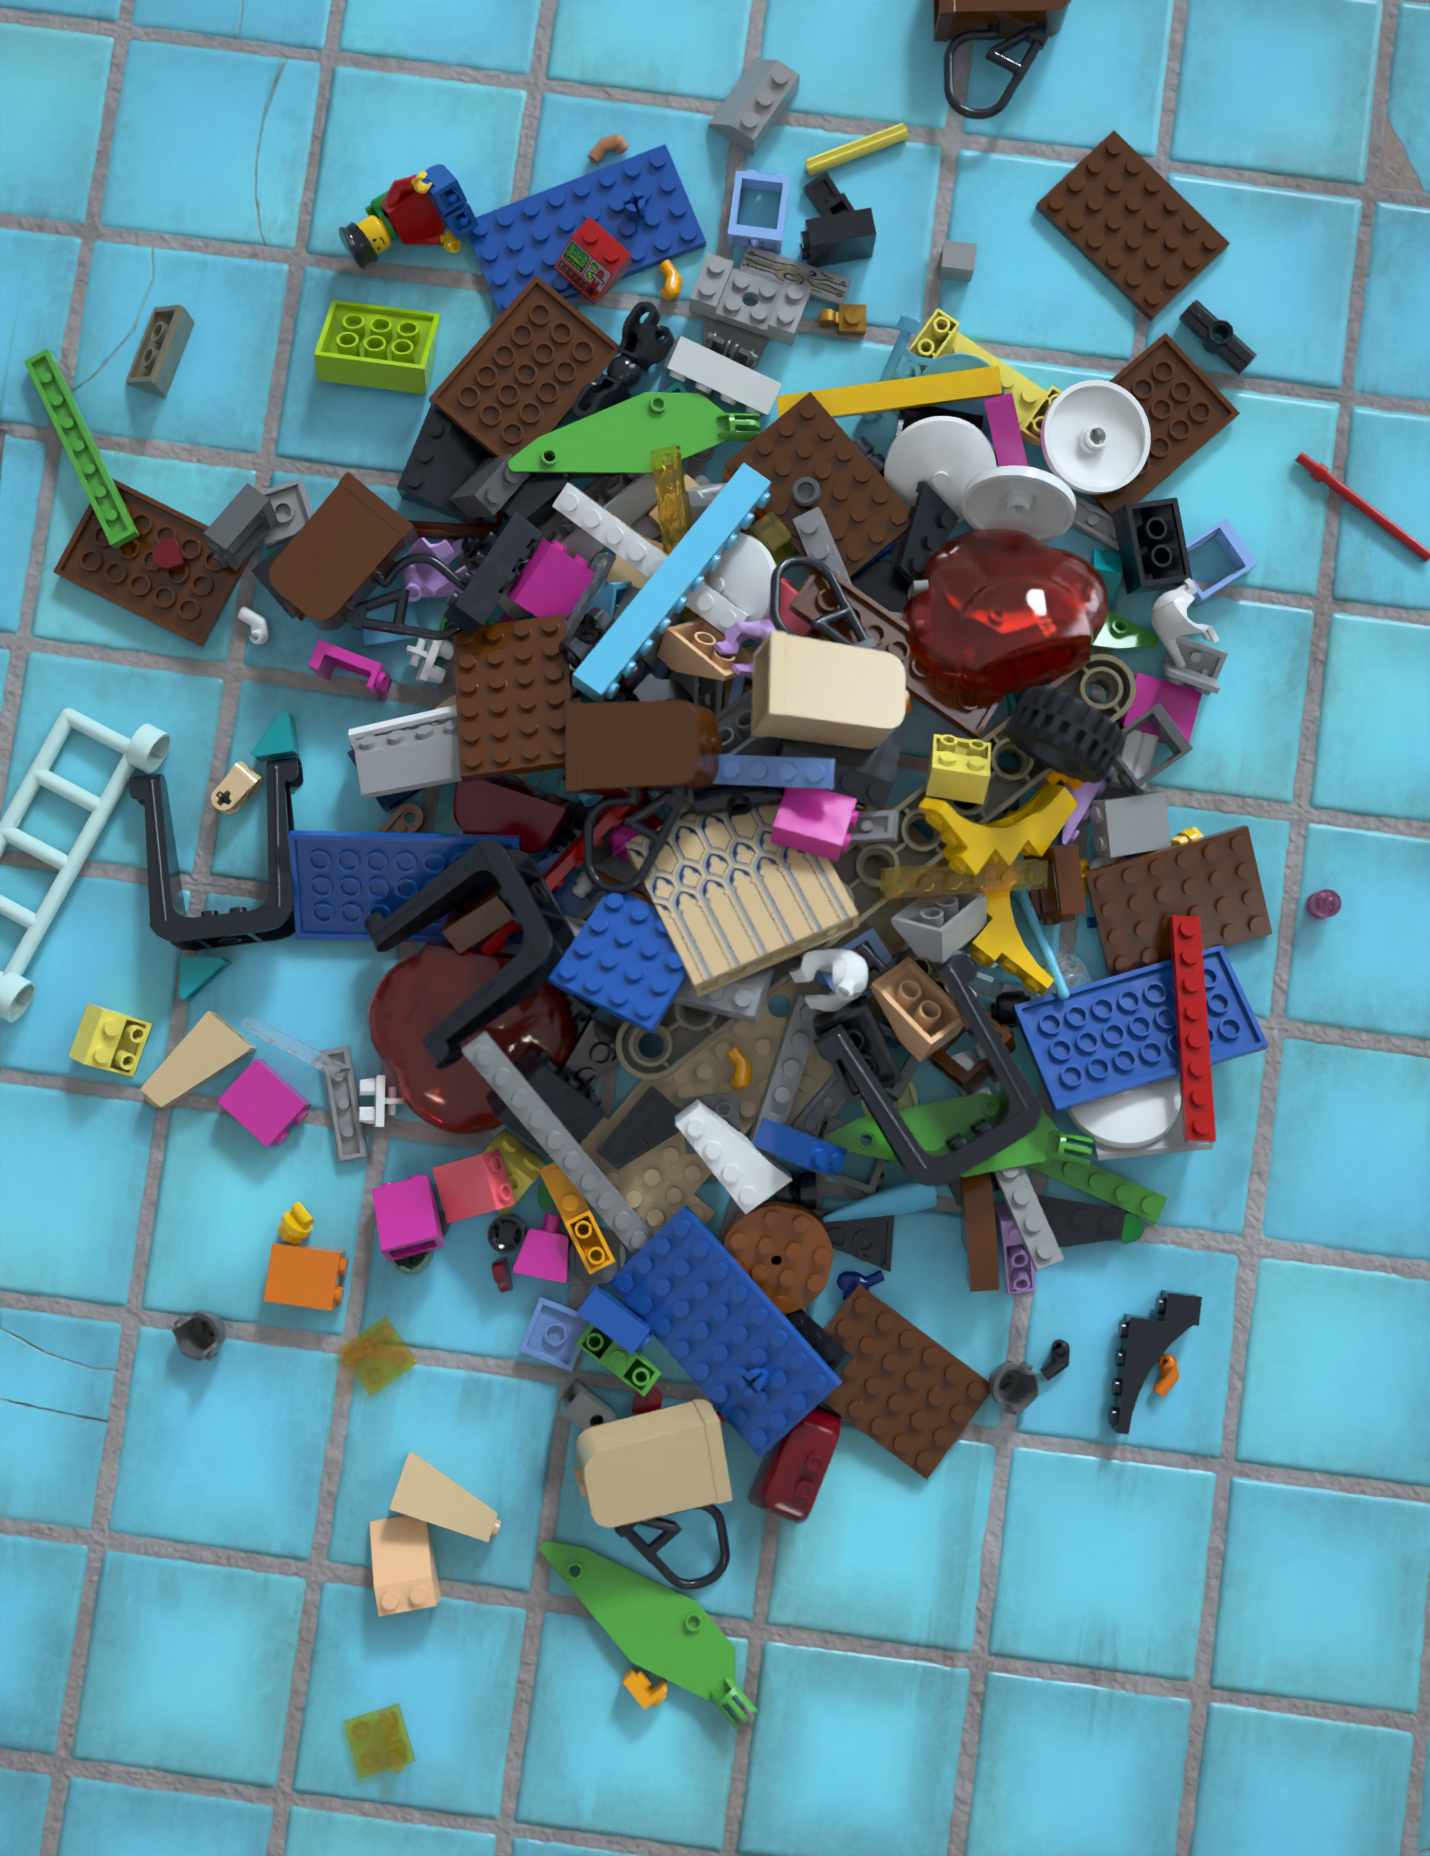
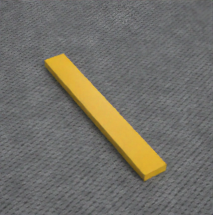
(903, 393)

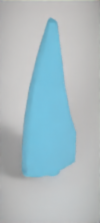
(895, 1200)

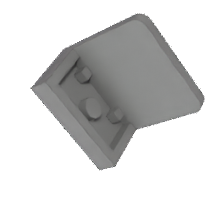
(1201, 668)

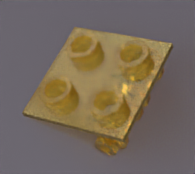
(377, 1356)
(379, 1741)

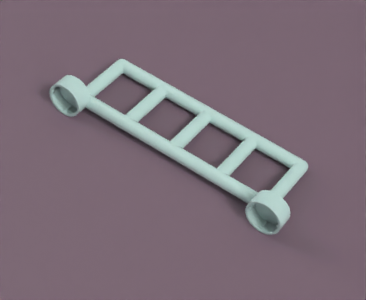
(144, 751)

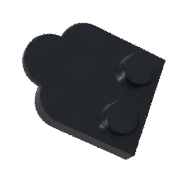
(883, 585)

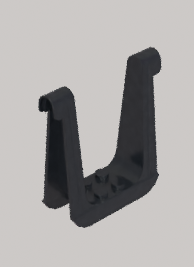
(534, 909)
(168, 917)
(1017, 1108)

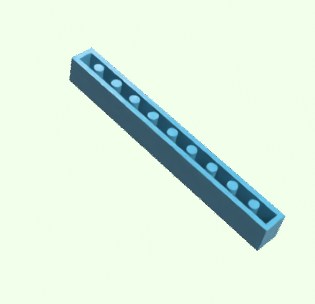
(671, 584)

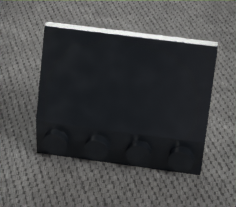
(440, 465)
(857, 772)

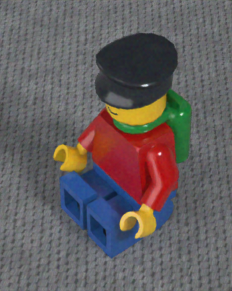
(415, 210)

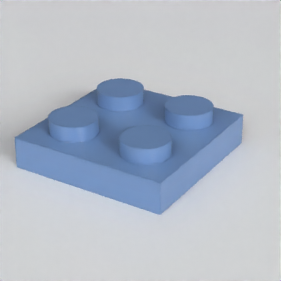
(554, 1333)

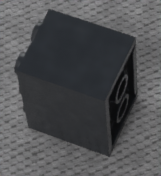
(568, 1099)

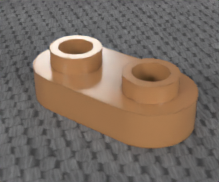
(398, 824)

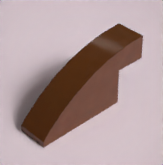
(979, 1232)

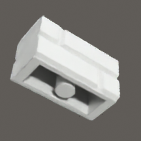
(1137, 755)

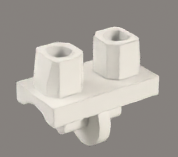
(427, 671)
(376, 1087)

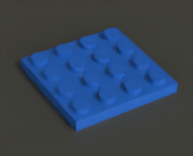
(623, 962)

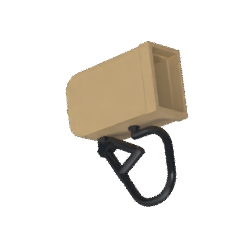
(824, 688)
(655, 1469)

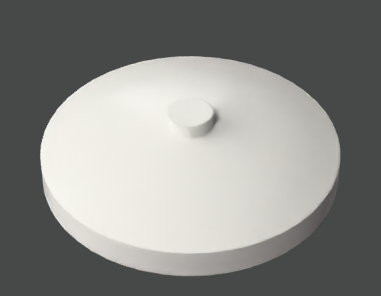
(1095, 437)
(943, 454)
(1019, 501)
(744, 577)
(1132, 1116)

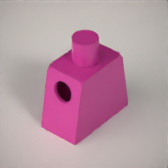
(545, 1251)

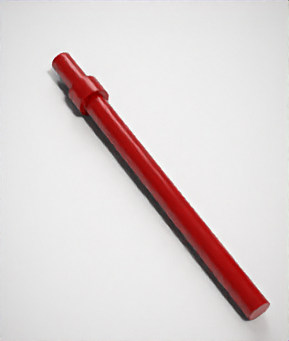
(1321, 473)

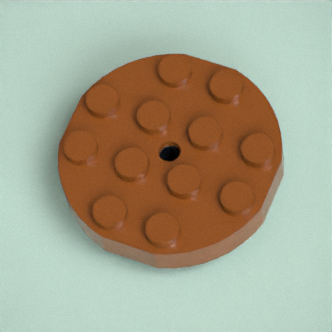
(782, 1252)

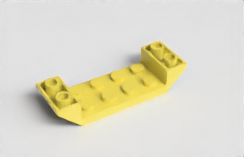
(1031, 402)

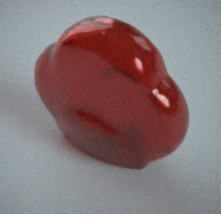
(1005, 612)
(422, 994)

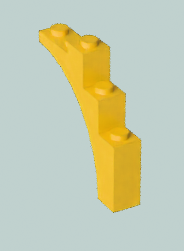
(1023, 831)
(1003, 943)

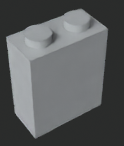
(1130, 824)

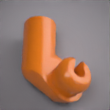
(1169, 1374)

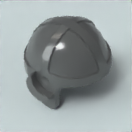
(200, 1334)
(1014, 1386)

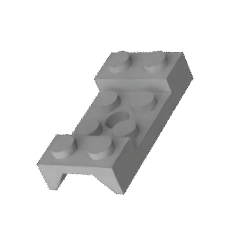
(721, 295)

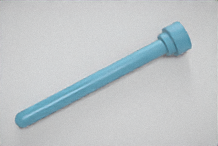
(1042, 943)

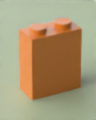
(305, 1276)

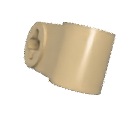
(237, 786)

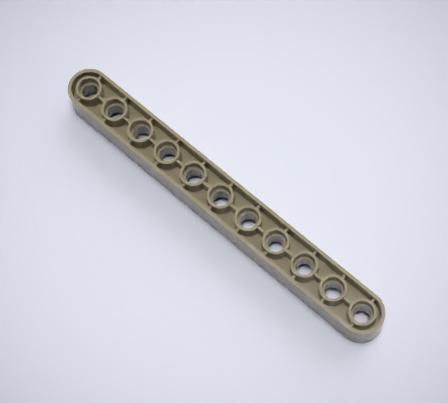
(687, 1038)

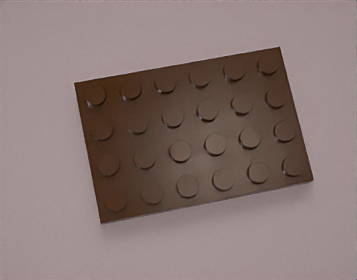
(1132, 225)
(525, 371)
(1181, 413)
(854, 496)
(178, 599)
(511, 698)
(1199, 877)
(901, 1383)

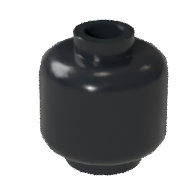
(1003, 1007)

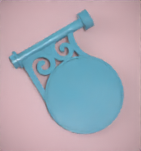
(944, 364)

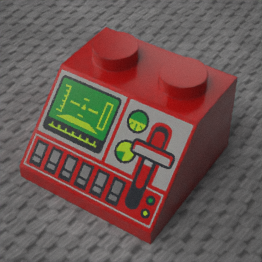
(593, 261)

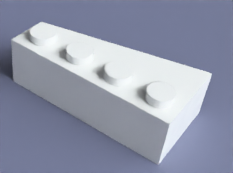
(721, 375)
(739, 1165)

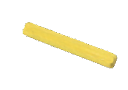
(856, 149)

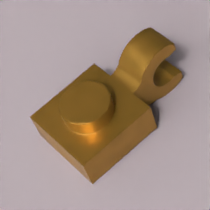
(849, 319)

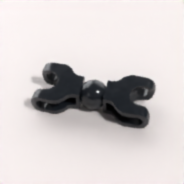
(637, 354)
(637, 685)

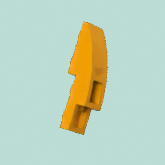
(577, 1219)

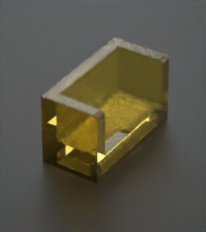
(773, 536)

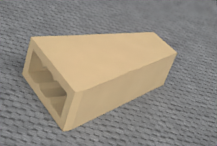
(198, 1058)
(437, 1499)

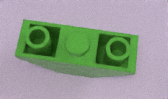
(632, 1369)

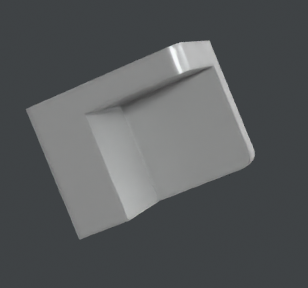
(957, 260)

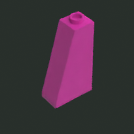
(1005, 431)

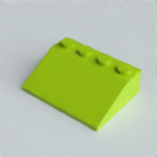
(377, 347)

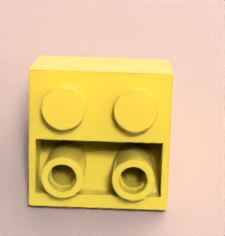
(959, 769)
(110, 1040)

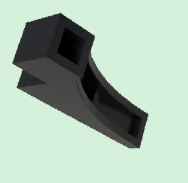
(1142, 1345)

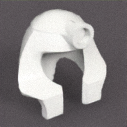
(1171, 619)
(848, 972)

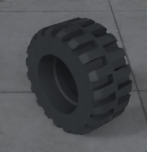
(1065, 734)

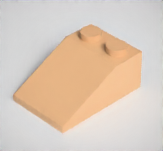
(691, 651)
(916, 1008)
(403, 1565)

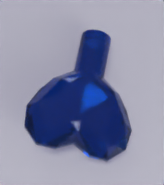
(848, 1279)

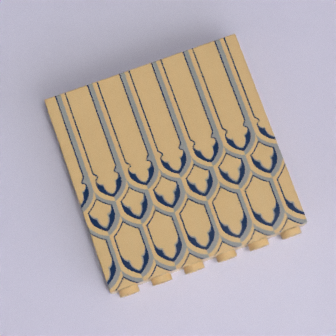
(738, 897)

